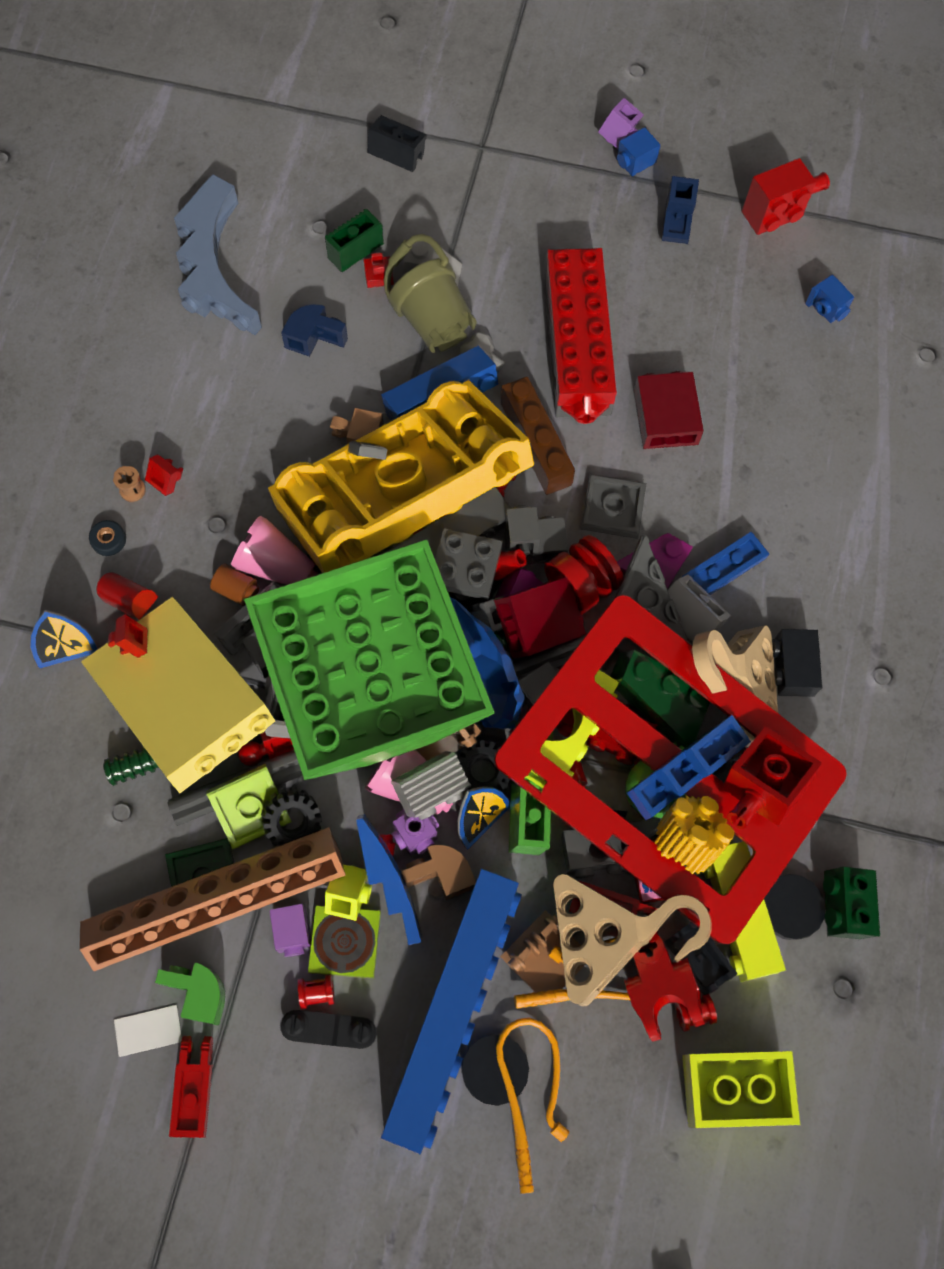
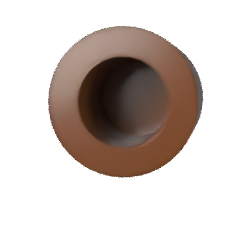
(233, 584)

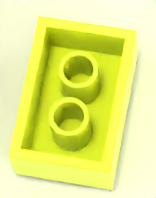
(740, 1089)

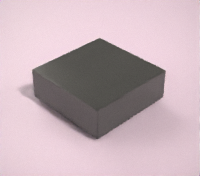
(367, 450)

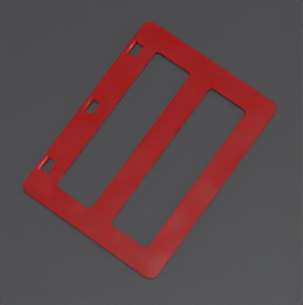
(576, 688)

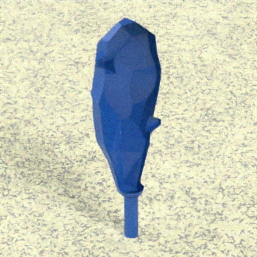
(495, 670)

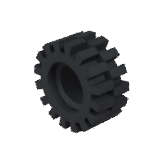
(482, 752)
(284, 801)

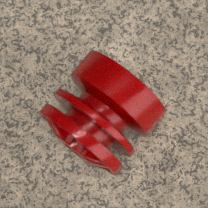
(588, 569)

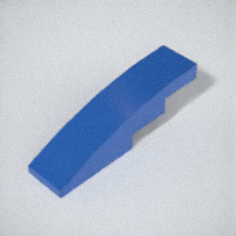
(688, 767)
(383, 869)

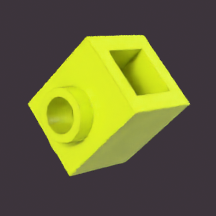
(347, 893)

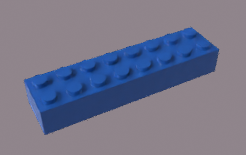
(450, 1011)

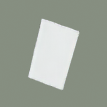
(147, 1030)

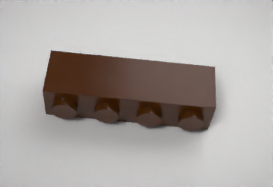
(529, 416)

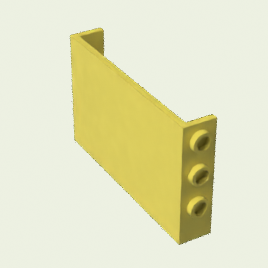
(180, 696)

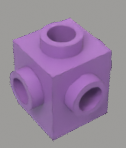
(418, 840)

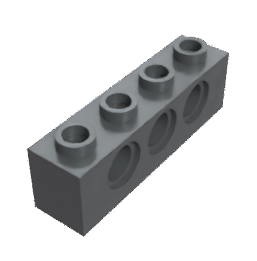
(582, 864)

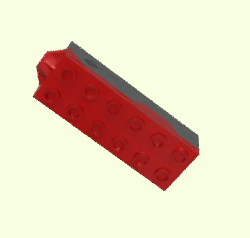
(579, 334)

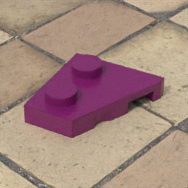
(670, 555)

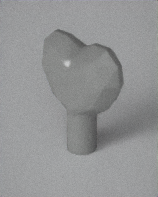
(485, 342)

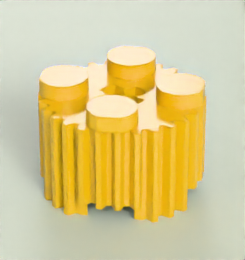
(693, 833)

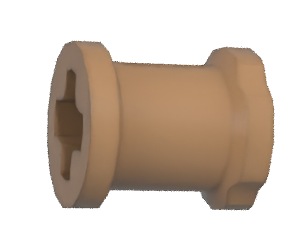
(132, 481)

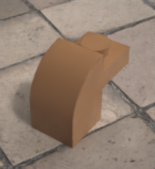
(446, 865)

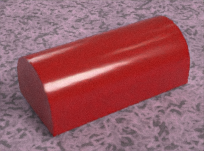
(125, 594)

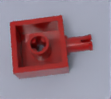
(781, 195)
(769, 778)

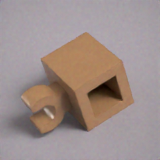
(360, 425)

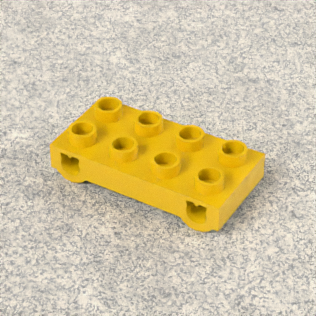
(433, 466)

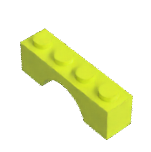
(572, 749)

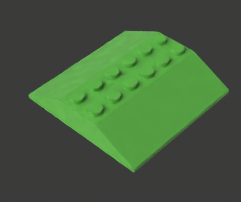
(368, 661)

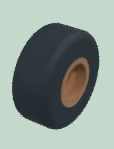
(109, 547)

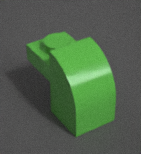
(204, 992)

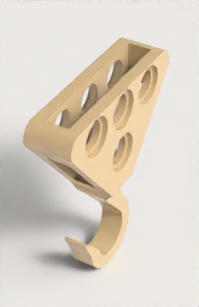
(740, 660)
(634, 931)

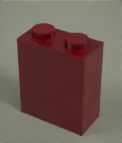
(668, 410)
(540, 617)

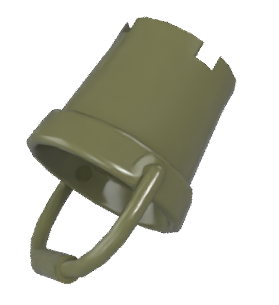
(429, 297)

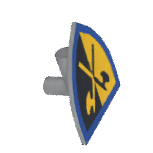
(59, 639)
(478, 812)

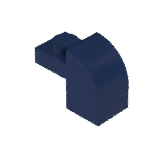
(679, 209)
(309, 325)

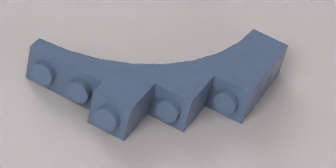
(201, 227)

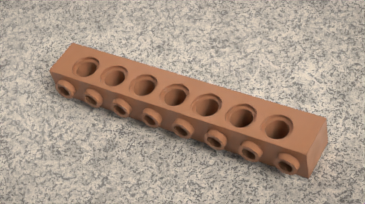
(210, 899)

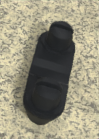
(328, 1029)

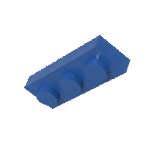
(729, 563)

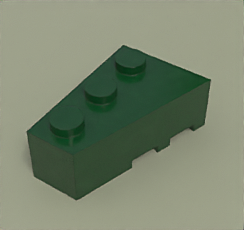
(660, 696)

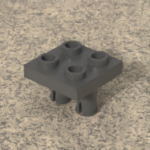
(468, 563)

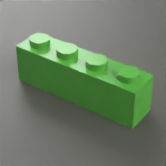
(528, 821)

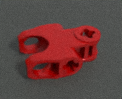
(661, 984)

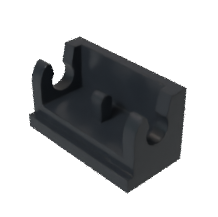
(396, 143)
(707, 963)

